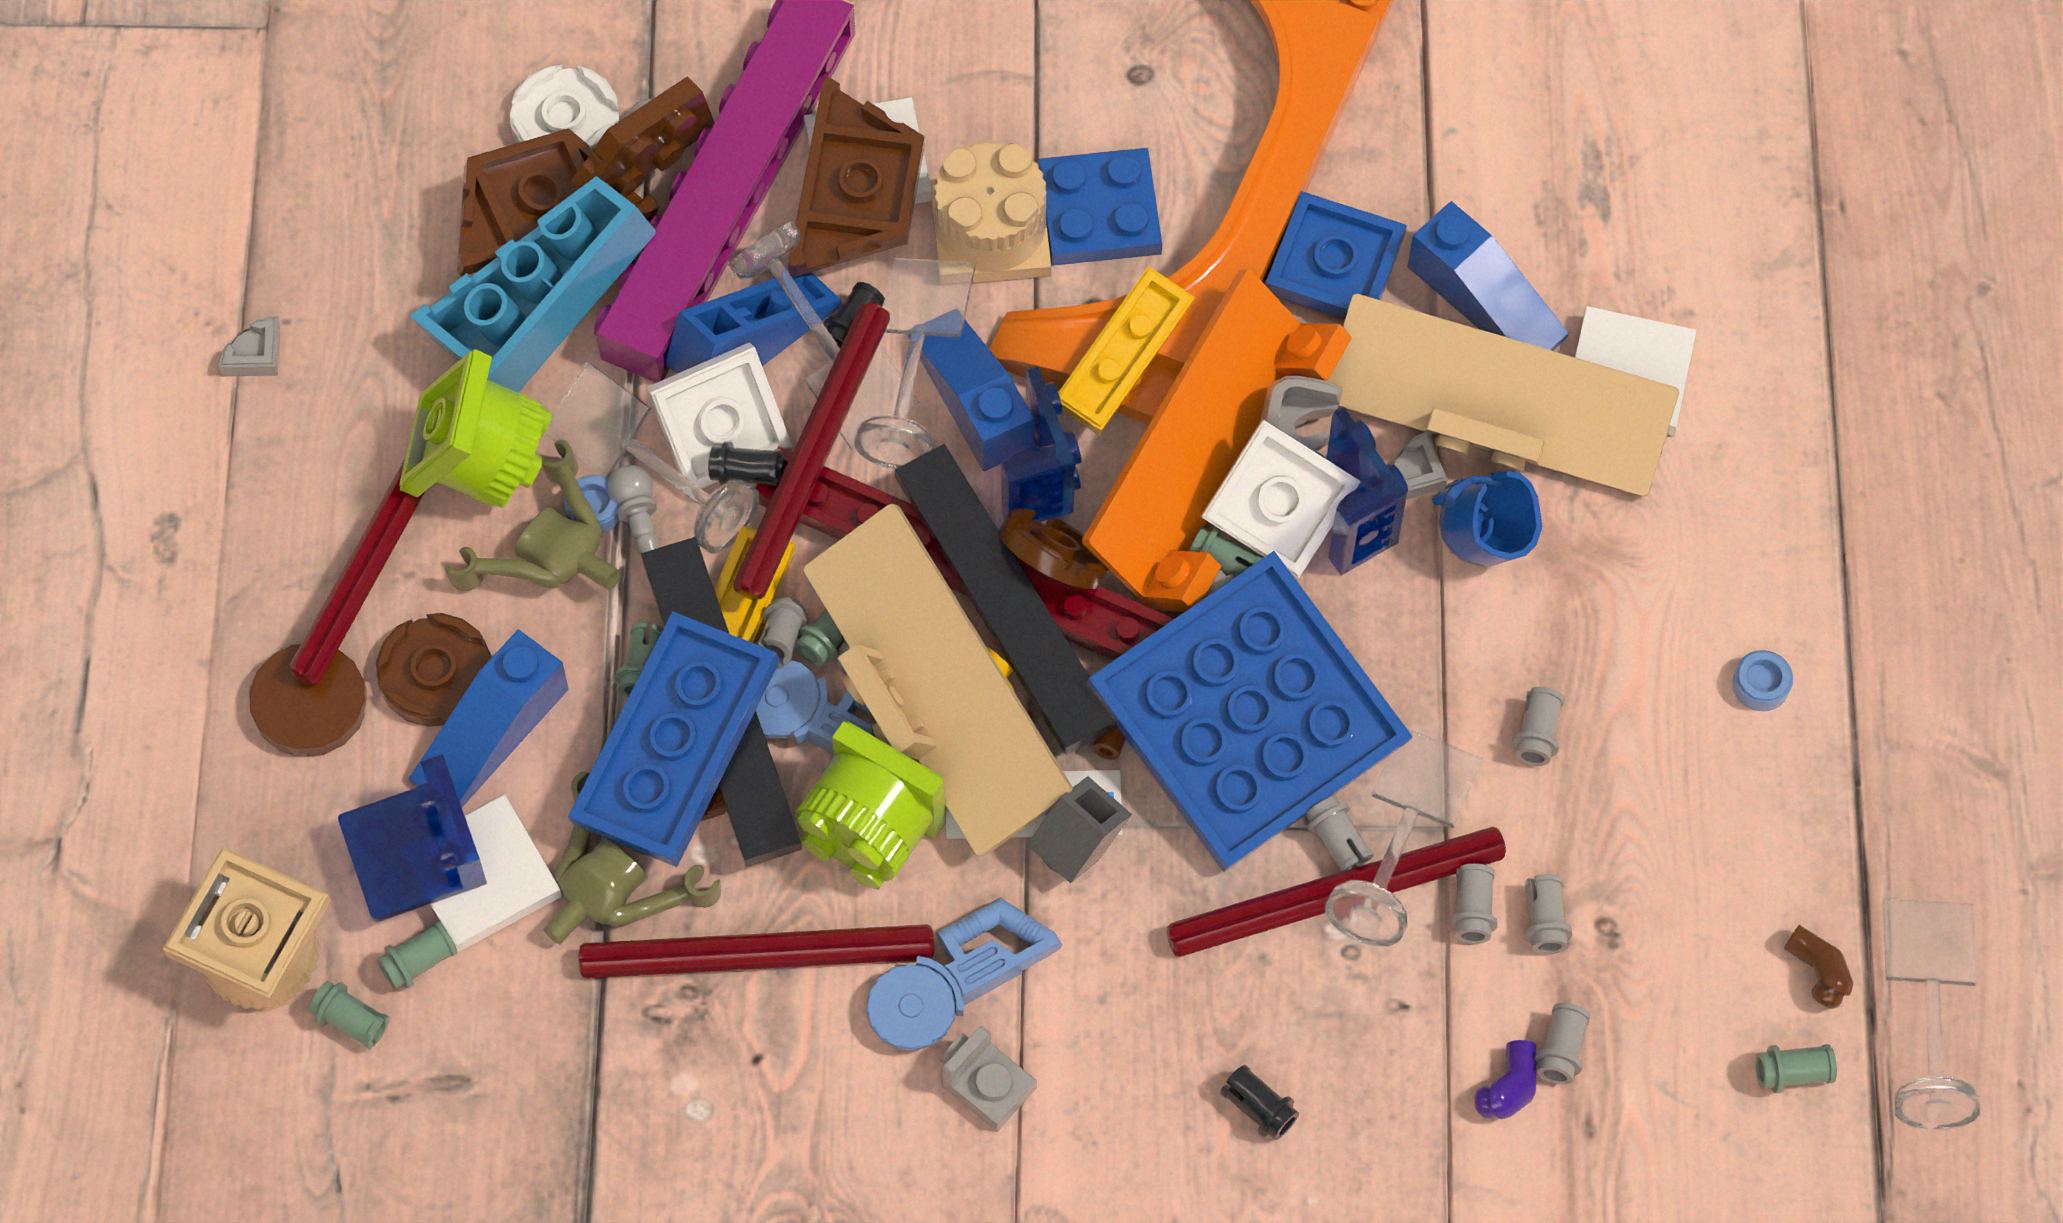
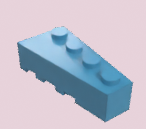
(540, 285)

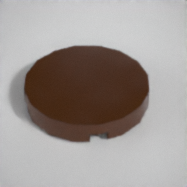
(1052, 549)
(429, 667)
(304, 715)

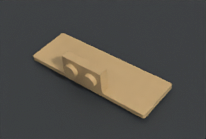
(1503, 396)
(934, 680)

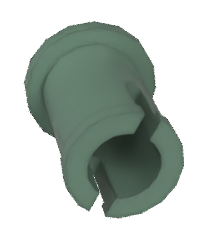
(1228, 554)
(820, 640)
(636, 656)
(416, 955)
(348, 1014)
(1795, 1067)

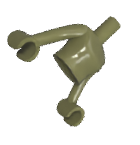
(551, 543)
(604, 880)

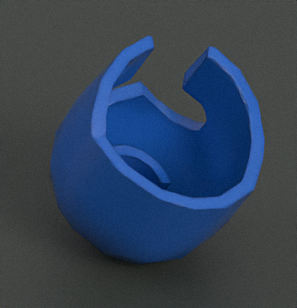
(1490, 517)

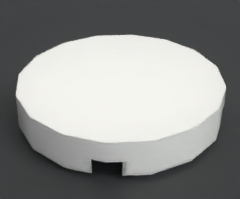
(576, 99)

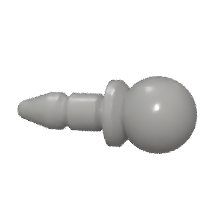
(632, 491)

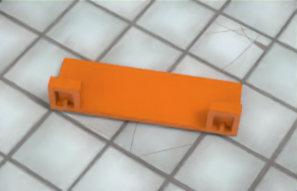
(1196, 438)

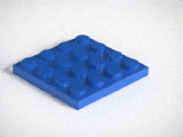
(1249, 710)

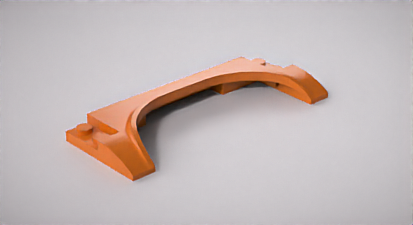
(1319, 61)

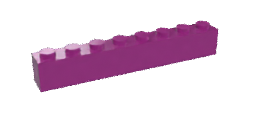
(725, 182)

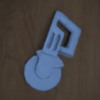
(801, 708)
(919, 1002)

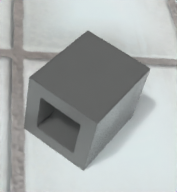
(1079, 829)

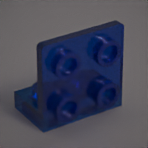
(1048, 474)
(1372, 514)
(413, 846)

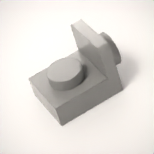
(985, 1078)

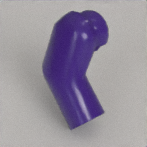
(1513, 1089)

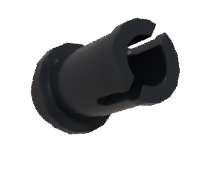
(861, 294)
(746, 464)
(1260, 1103)

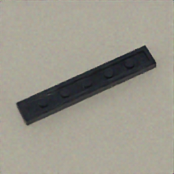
(1005, 599)
(750, 781)

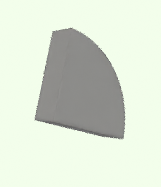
(253, 351)
(1421, 466)

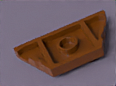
(648, 139)
(855, 183)
(516, 187)

